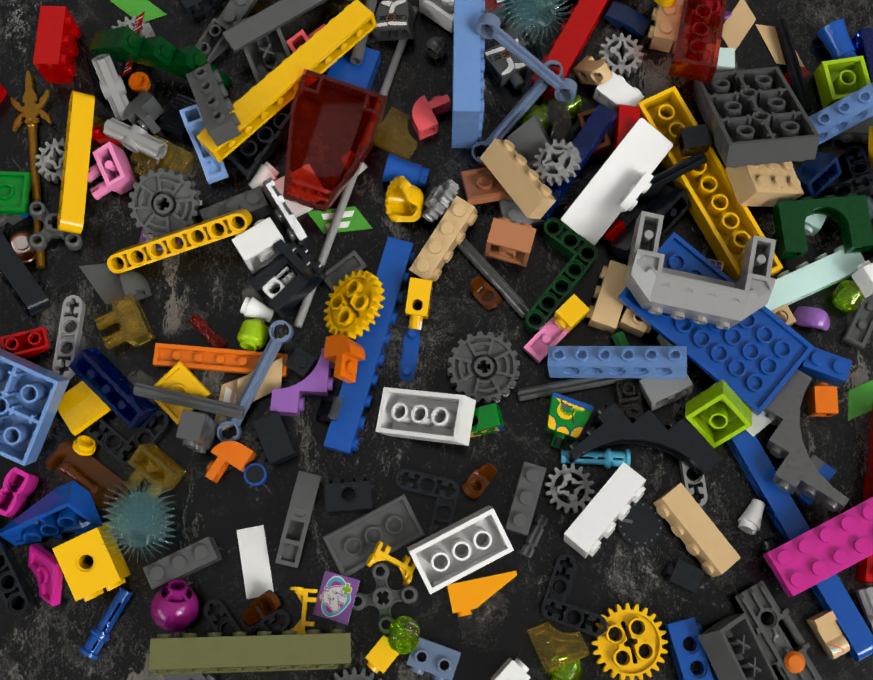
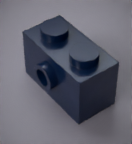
(818, 174)

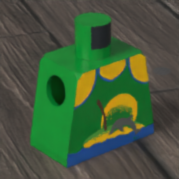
(566, 419)
(489, 420)

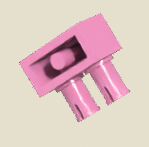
(115, 169)

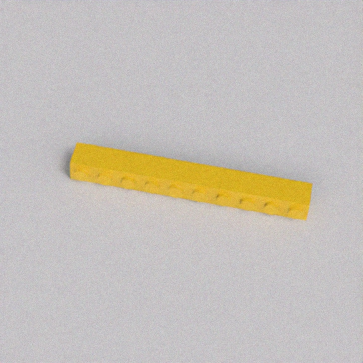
(282, 83)

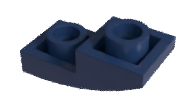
(624, 16)

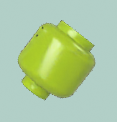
(253, 334)

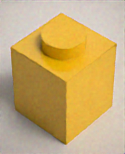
(570, 313)
(381, 656)

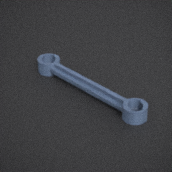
(526, 57)
(517, 112)
(257, 378)

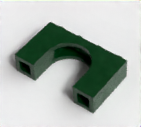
(848, 212)

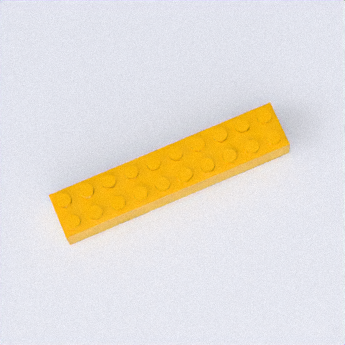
(707, 186)

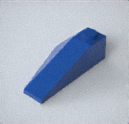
(58, 513)

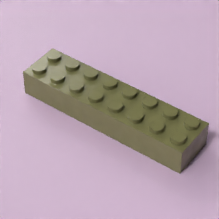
(249, 653)

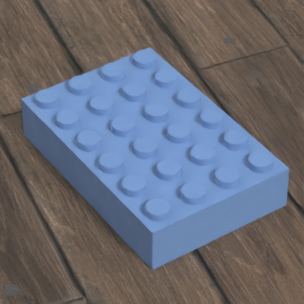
(467, 74)
(27, 406)

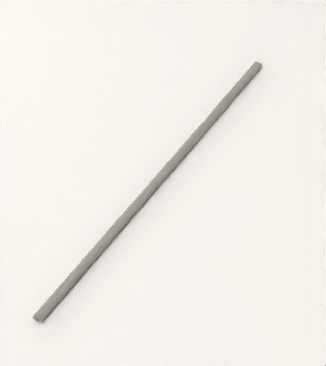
(348, 189)

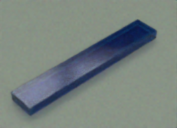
(586, 143)

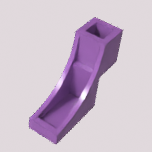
(289, 400)

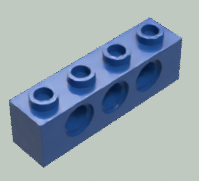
(682, 658)

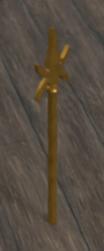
(31, 111)

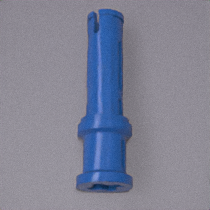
(98, 634)

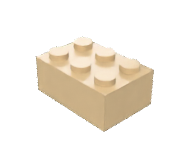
(764, 184)

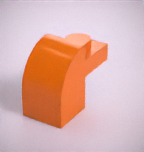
(345, 355)
(228, 453)

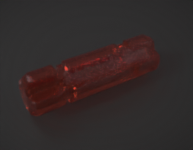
(206, 331)

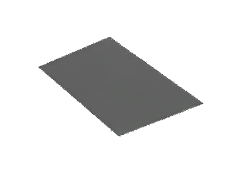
(104, 282)

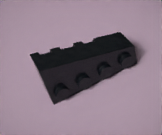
(261, 144)

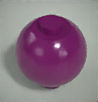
(174, 606)

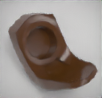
(21, 246)
(484, 293)
(479, 480)
(261, 608)

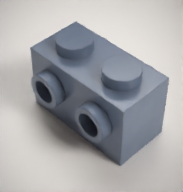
(435, 655)

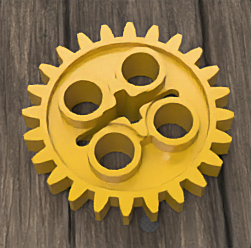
(354, 304)
(648, 635)

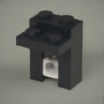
(281, 274)

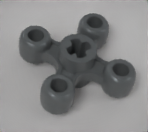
(48, 231)
(394, 596)

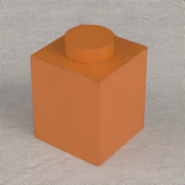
(822, 400)

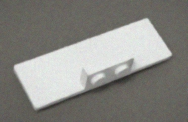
(618, 182)

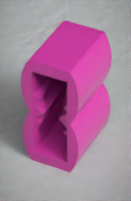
(16, 488)

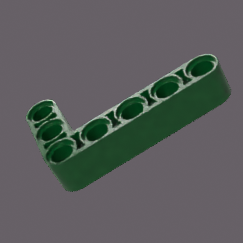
(564, 278)

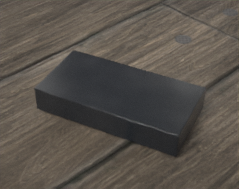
(329, 409)

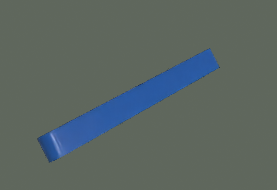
(791, 524)

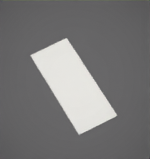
(254, 561)

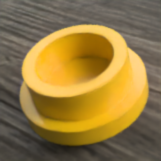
(84, 445)

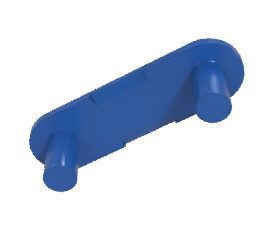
(409, 355)

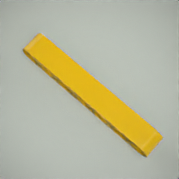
(76, 163)
(171, 247)

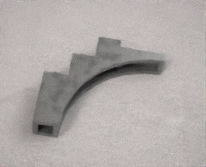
(787, 443)

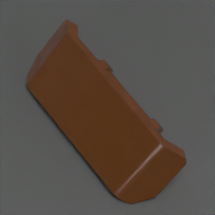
(88, 473)

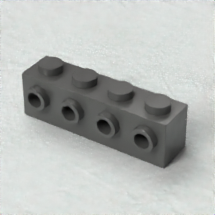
(213, 104)

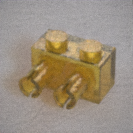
(132, 320)
(154, 463)

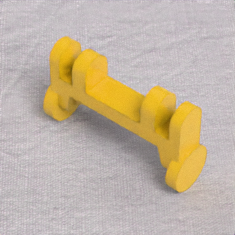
(378, 555)
(303, 596)

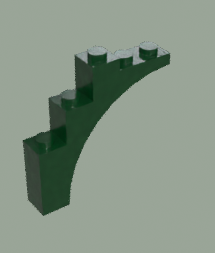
(155, 51)

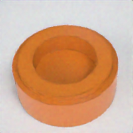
(139, 82)

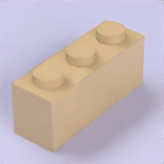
(607, 308)

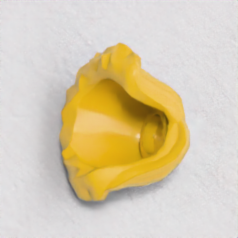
(403, 201)

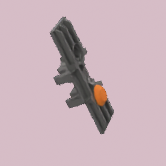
(789, 661)

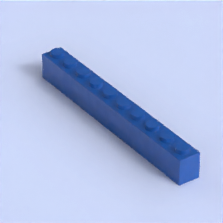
(356, 396)

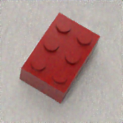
(56, 45)

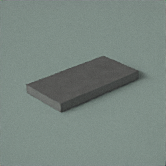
(354, 542)

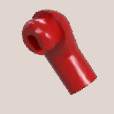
(100, 138)

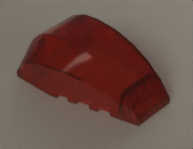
(328, 138)

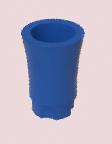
(837, 40)
(411, 171)

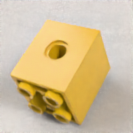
(88, 578)

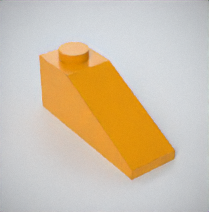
(472, 593)

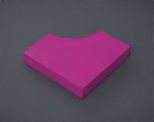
(47, 573)

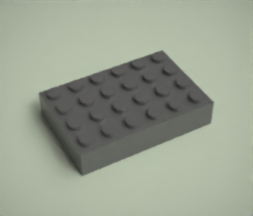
(755, 118)

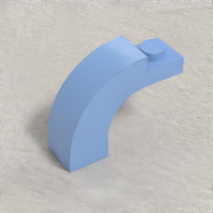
(194, 124)

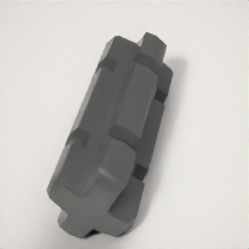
(534, 535)

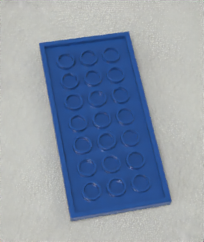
(750, 357)

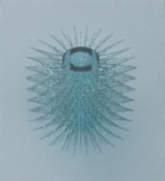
(537, 11)
(139, 519)

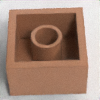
(510, 241)

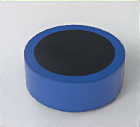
(255, 474)

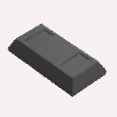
(345, 266)

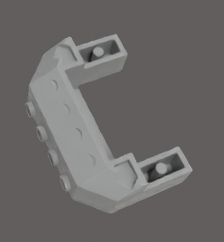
(695, 295)

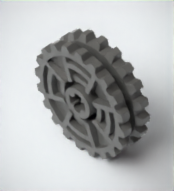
(169, 187)
(495, 356)

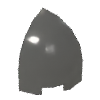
(135, 283)

